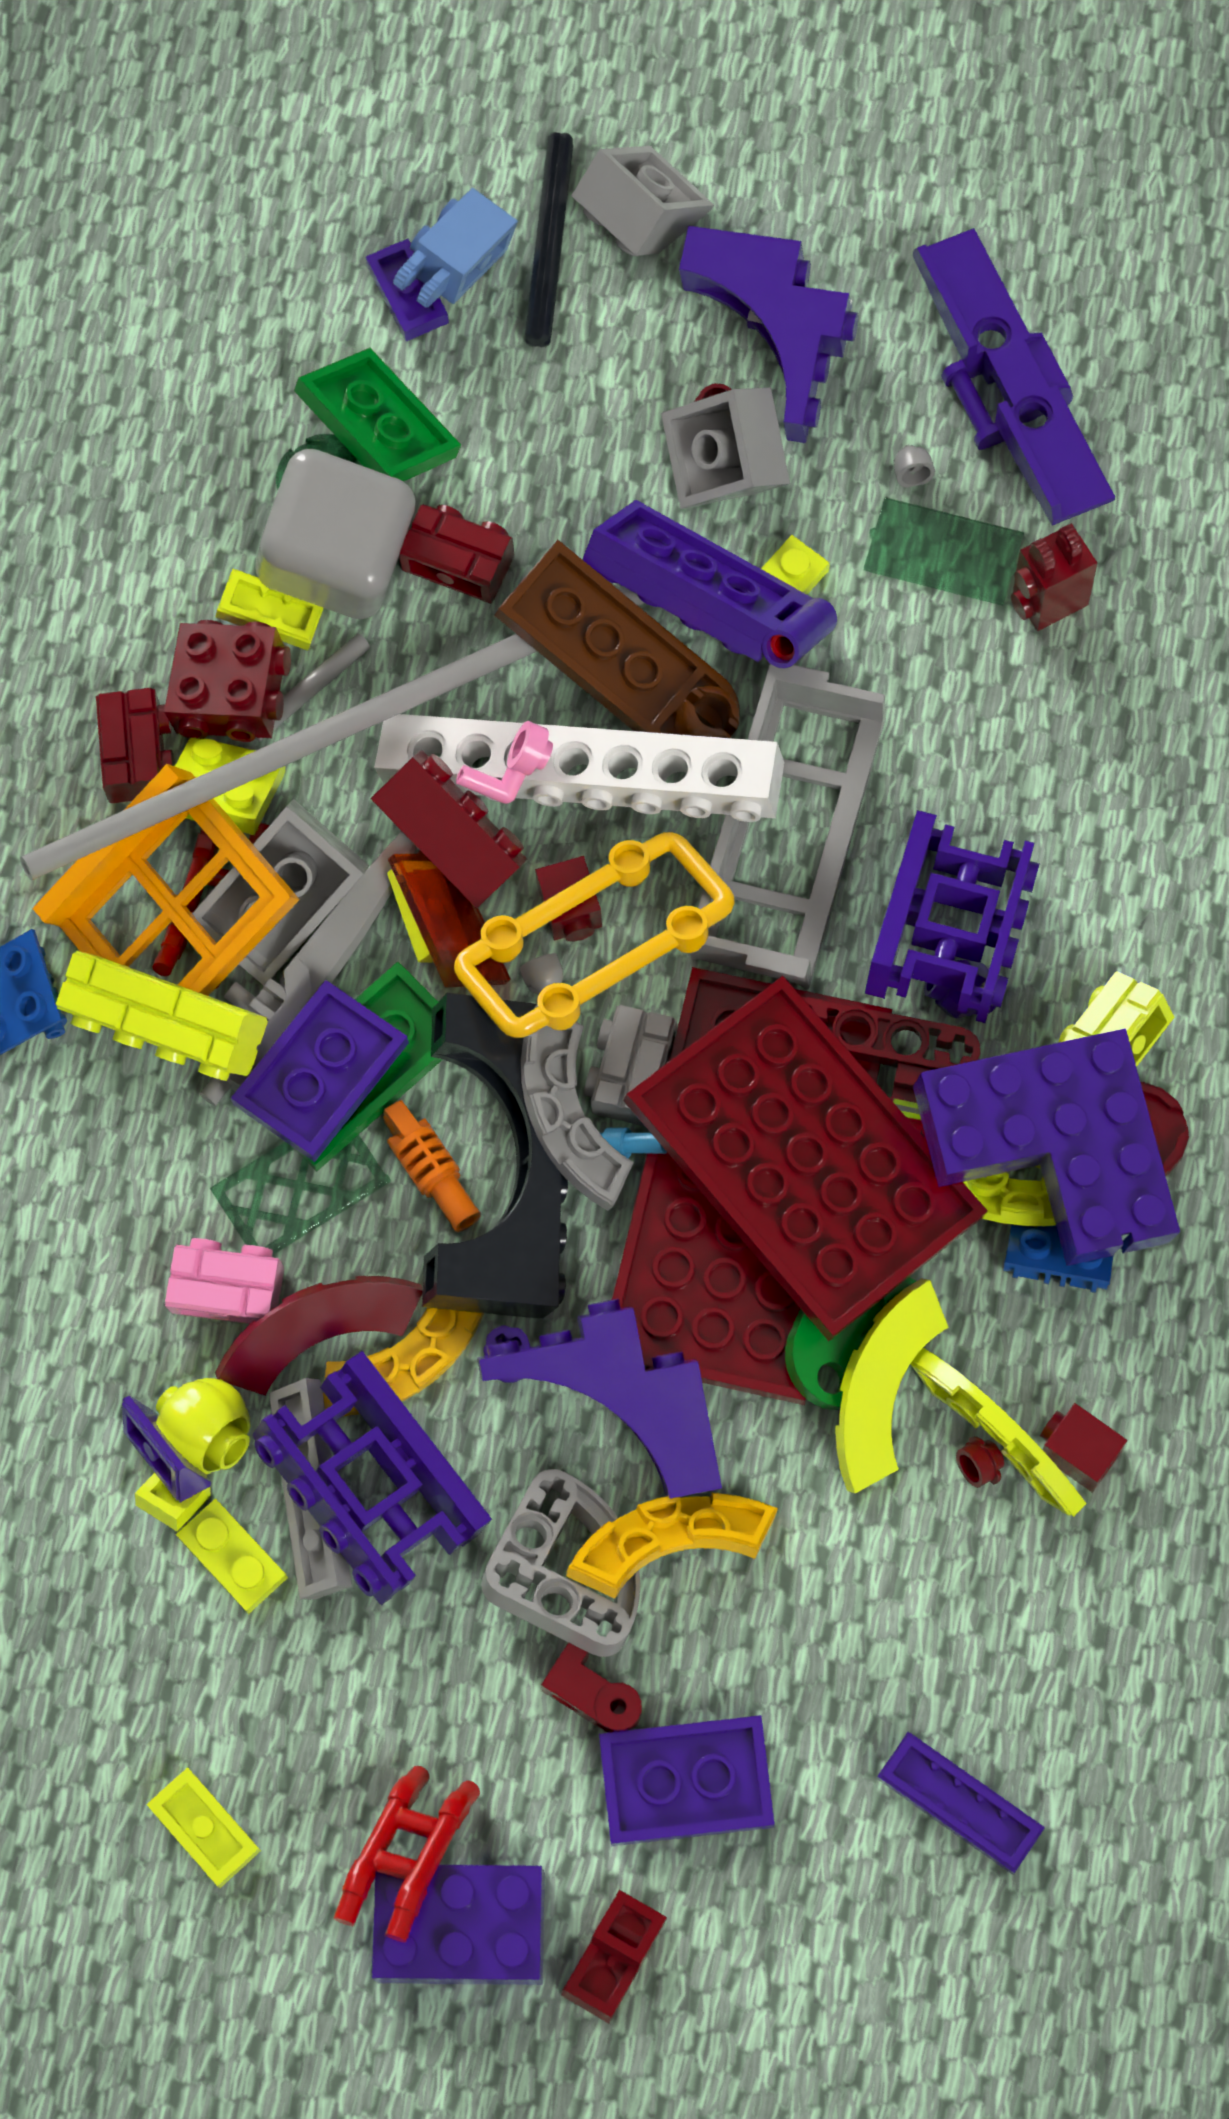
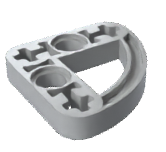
(528, 1568)

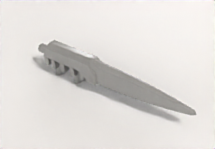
(317, 960)

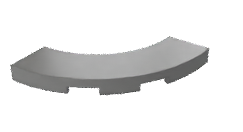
(558, 1119)

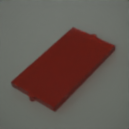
(443, 917)

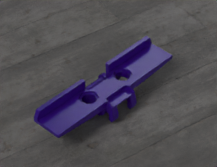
(1026, 372)

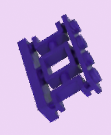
(914, 905)
(402, 1453)

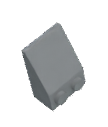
(310, 863)

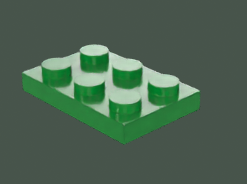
(377, 416)

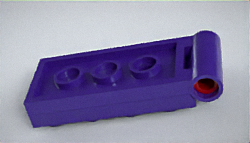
(708, 586)

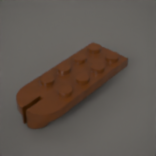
(617, 650)

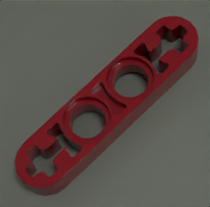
(886, 1025)

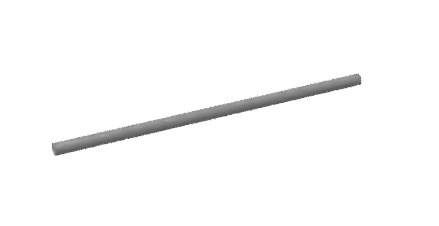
(278, 754)

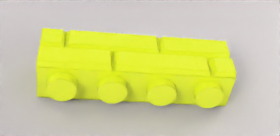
(1120, 1006)
(161, 1014)

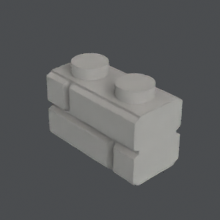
(634, 1049)

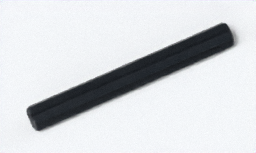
(549, 240)

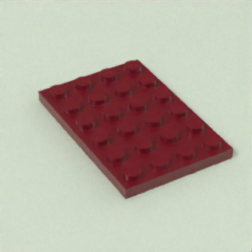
(804, 1157)

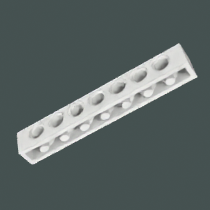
(606, 753)

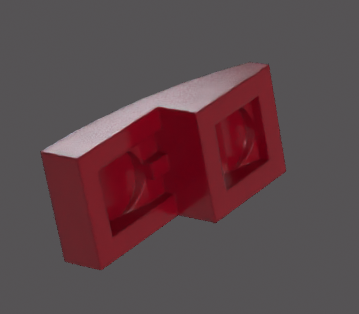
(614, 1956)

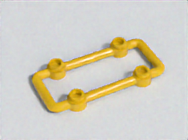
(560, 1002)

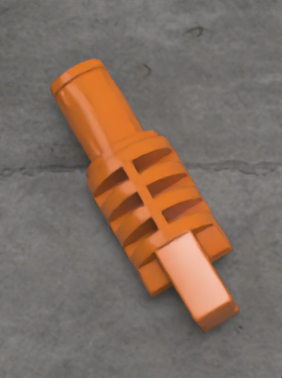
(429, 1165)

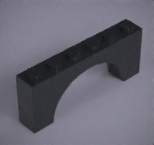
(518, 1261)

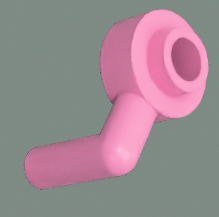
(528, 752)

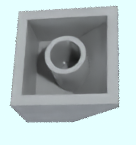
(639, 199)
(725, 447)

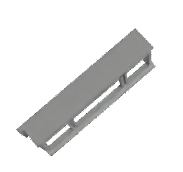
(810, 692)

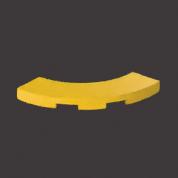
(422, 1354)
(668, 1527)

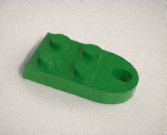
(809, 1350)

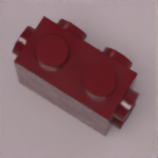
(227, 680)

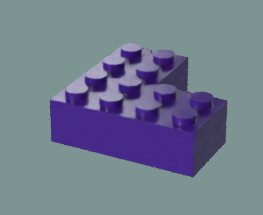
(1075, 1115)

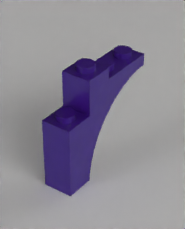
(798, 321)
(657, 1403)

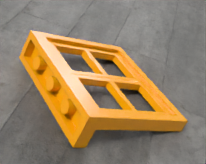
(102, 873)

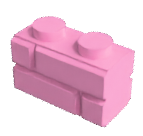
(223, 1283)

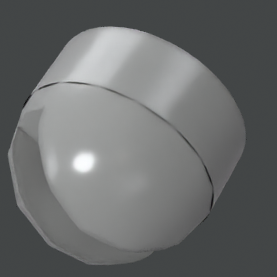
(911, 460)
(542, 972)

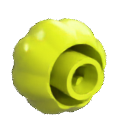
(205, 1423)

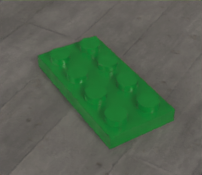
(407, 1007)

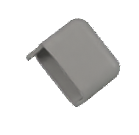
(334, 533)

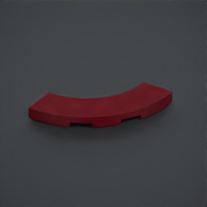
(312, 1317)

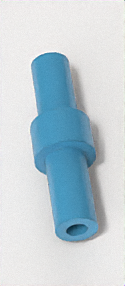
(627, 1142)

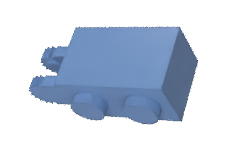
(457, 248)

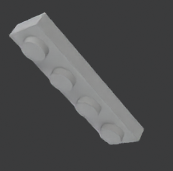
(316, 1565)

